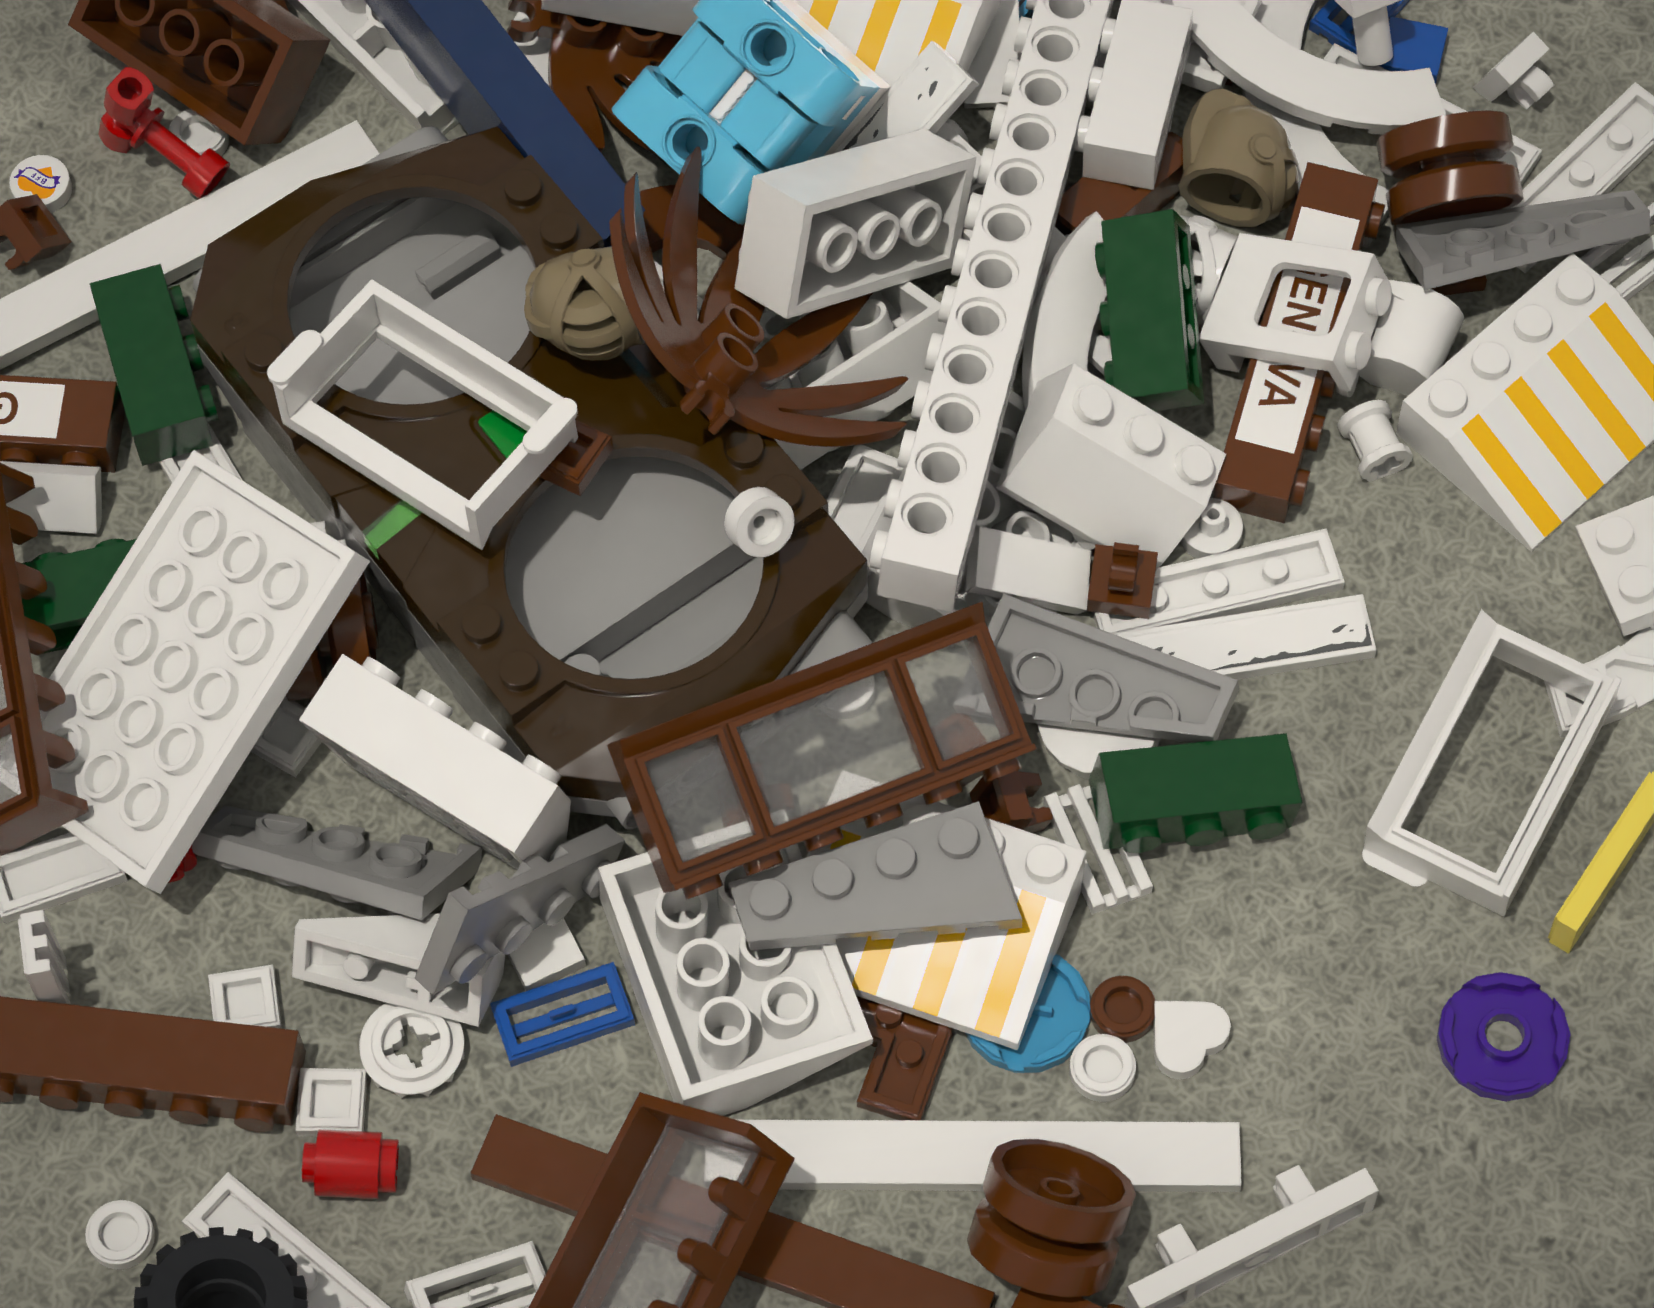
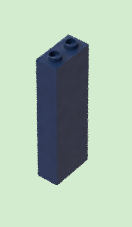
(494, 84)

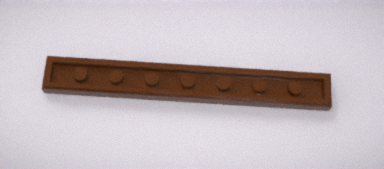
(781, 1256)

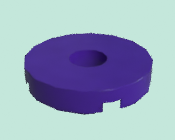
(1497, 1072)

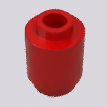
(351, 1164)

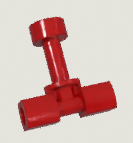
(131, 123)

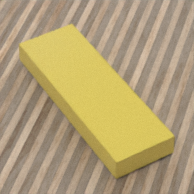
(1604, 868)

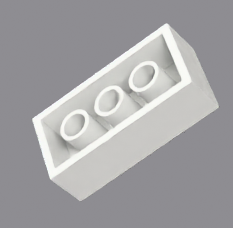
(853, 222)

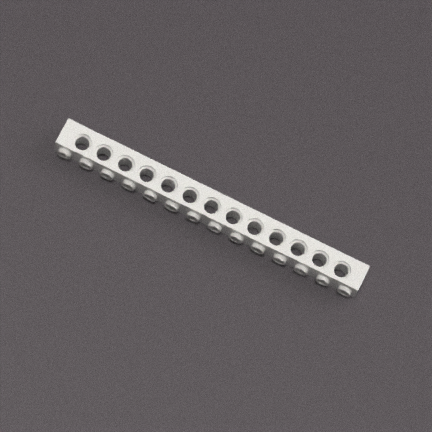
(989, 307)

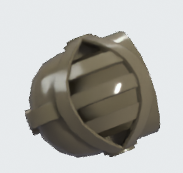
(1236, 151)
(580, 305)

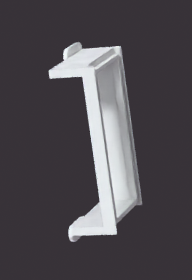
(319, 359)
(1417, 859)

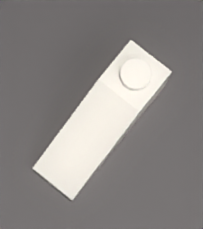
(380, 961)

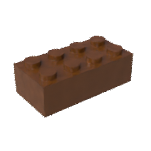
(224, 59)

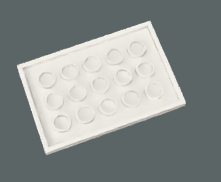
(189, 663)

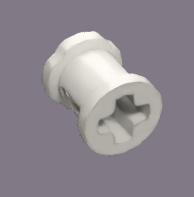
(1374, 440)

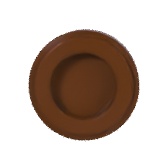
(1122, 1008)

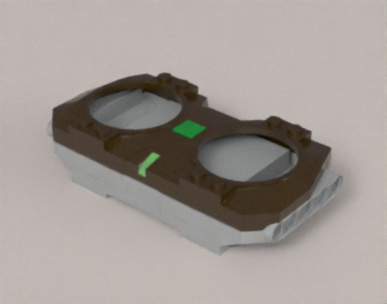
(578, 607)

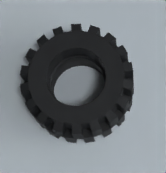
(221, 1274)

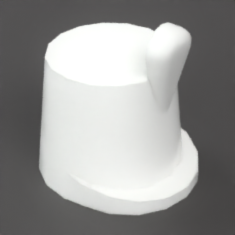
(1410, 339)

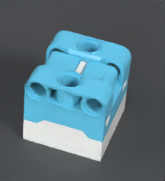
(753, 91)

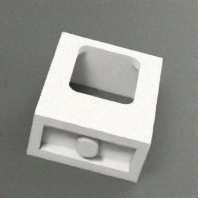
(1233, 318)

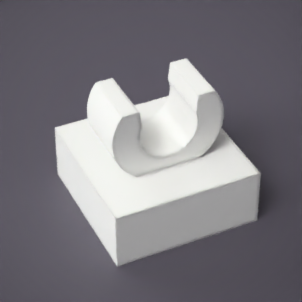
(1517, 75)

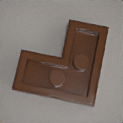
(904, 1061)

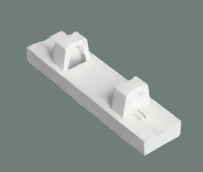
(1302, 1219)

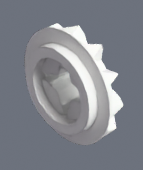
(384, 1035)

